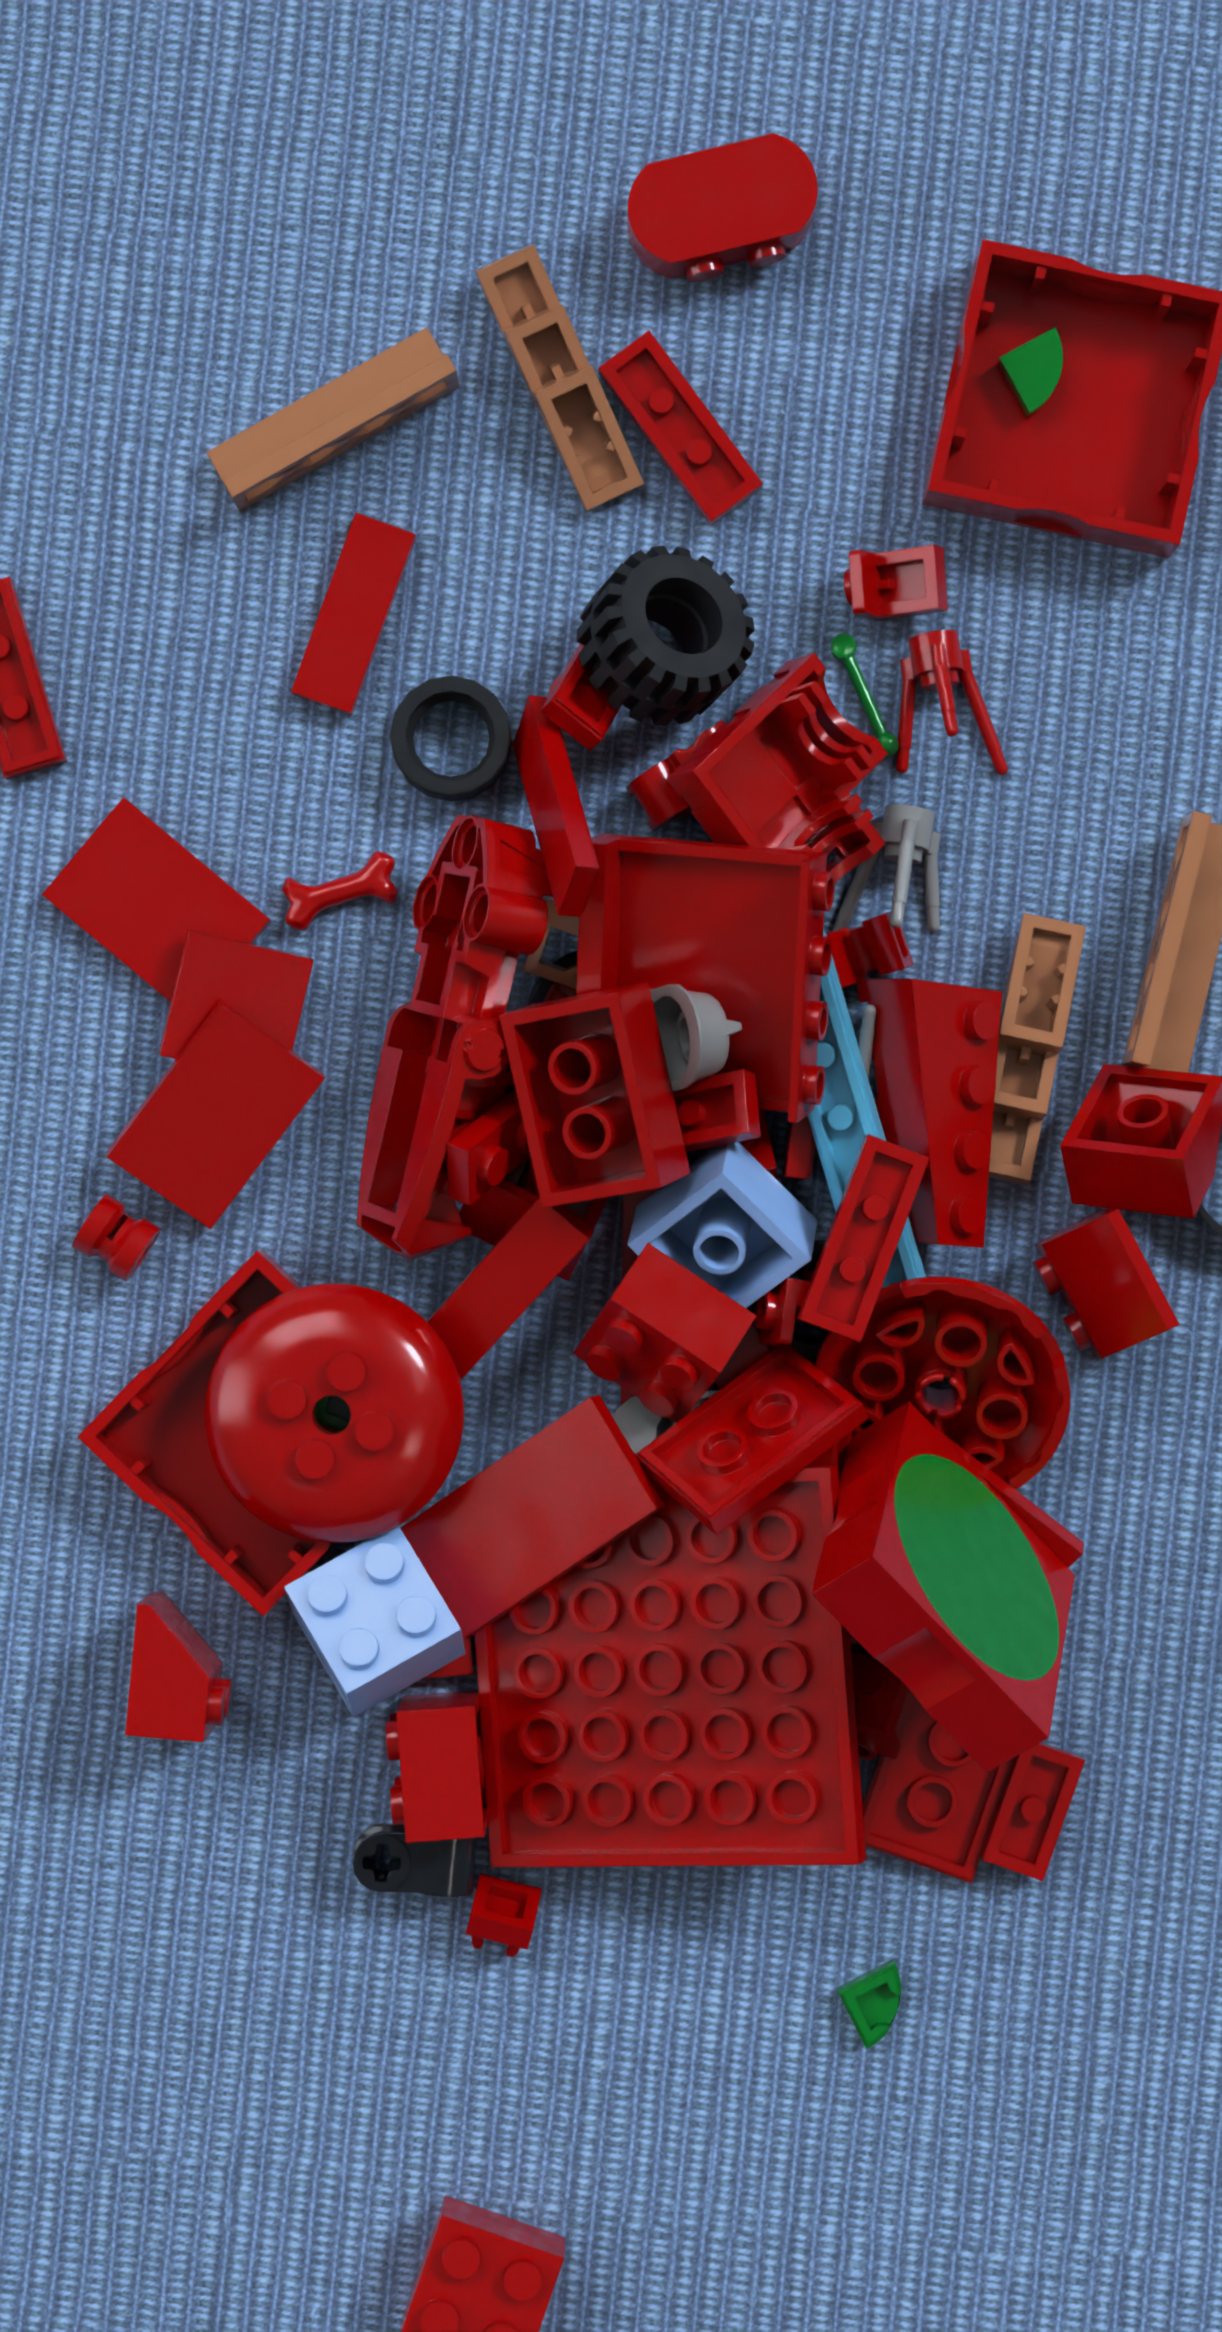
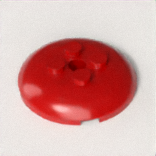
(998, 1355)
(400, 1400)

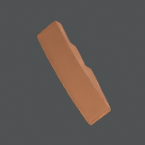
(559, 377)
(1030, 1039)

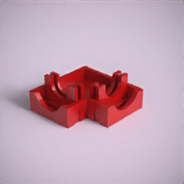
(786, 773)

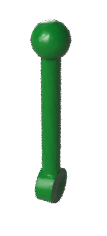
(843, 648)

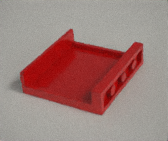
(724, 926)

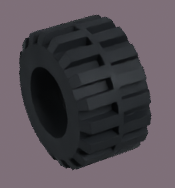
(689, 603)

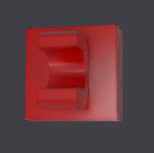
(503, 1913)

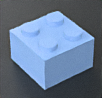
(728, 1224)
(375, 1620)

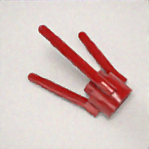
(937, 663)

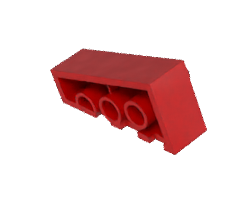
(938, 1094)

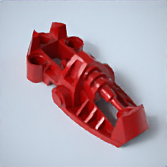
(447, 1046)

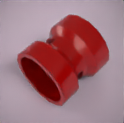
(128, 1246)

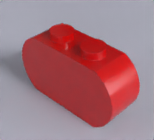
(722, 207)

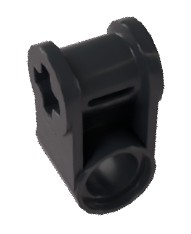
(426, 1868)

